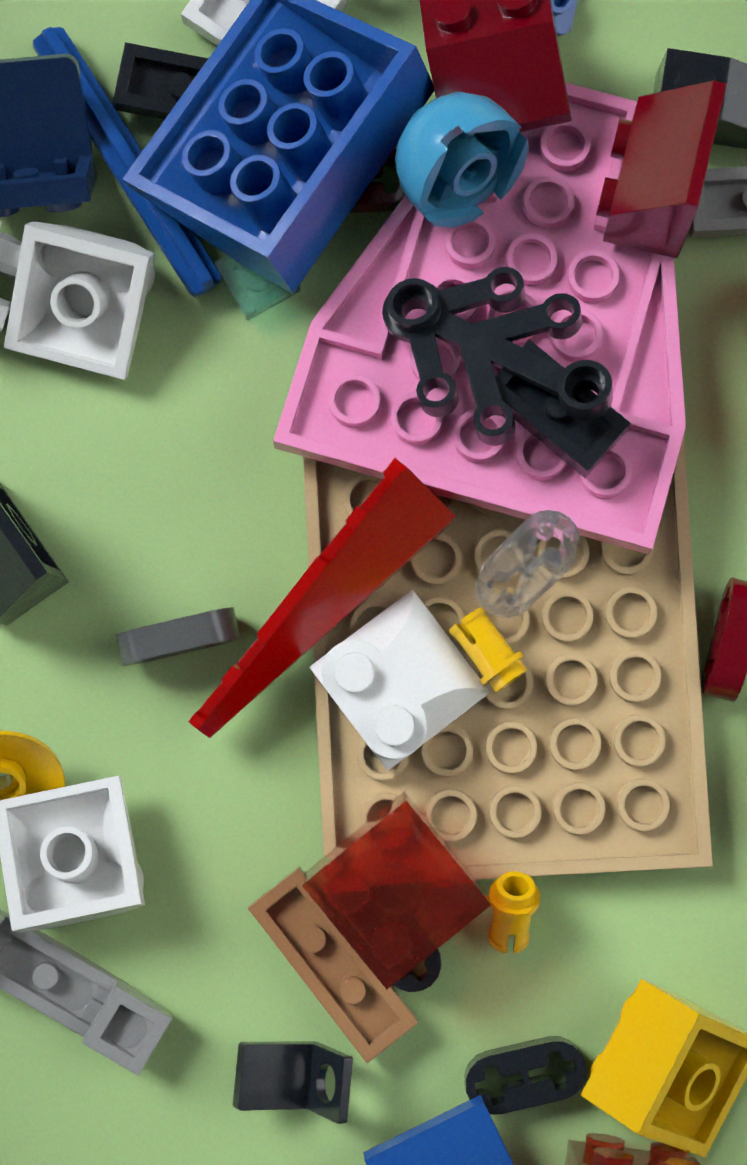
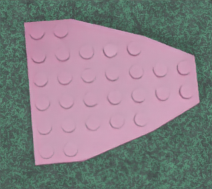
(358, 384)

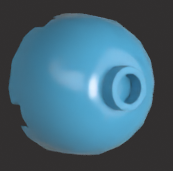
(458, 156)

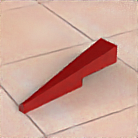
(368, 551)

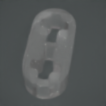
(536, 573)

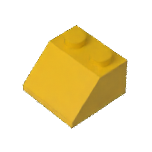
(669, 1070)

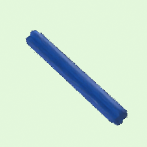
(120, 152)

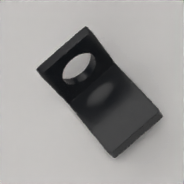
(292, 1077)

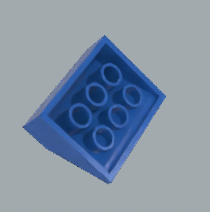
(282, 133)

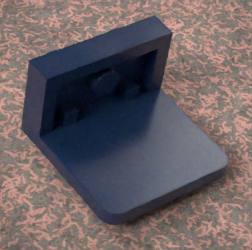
(44, 135)

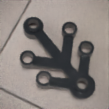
(491, 344)

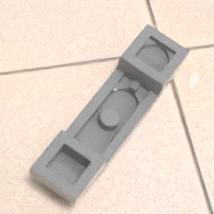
(80, 996)

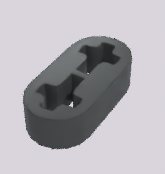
(178, 636)

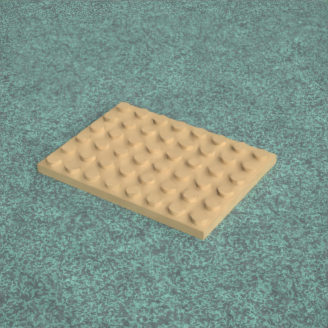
(580, 757)

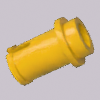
(488, 650)
(513, 902)

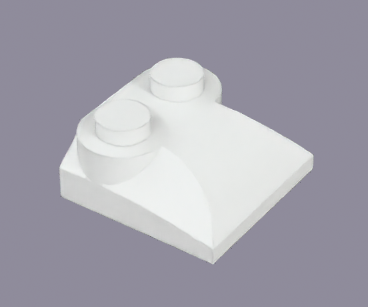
(79, 298)
(399, 680)
(69, 855)

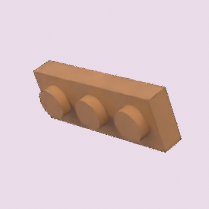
(332, 968)

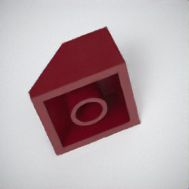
(500, 53)
(661, 168)

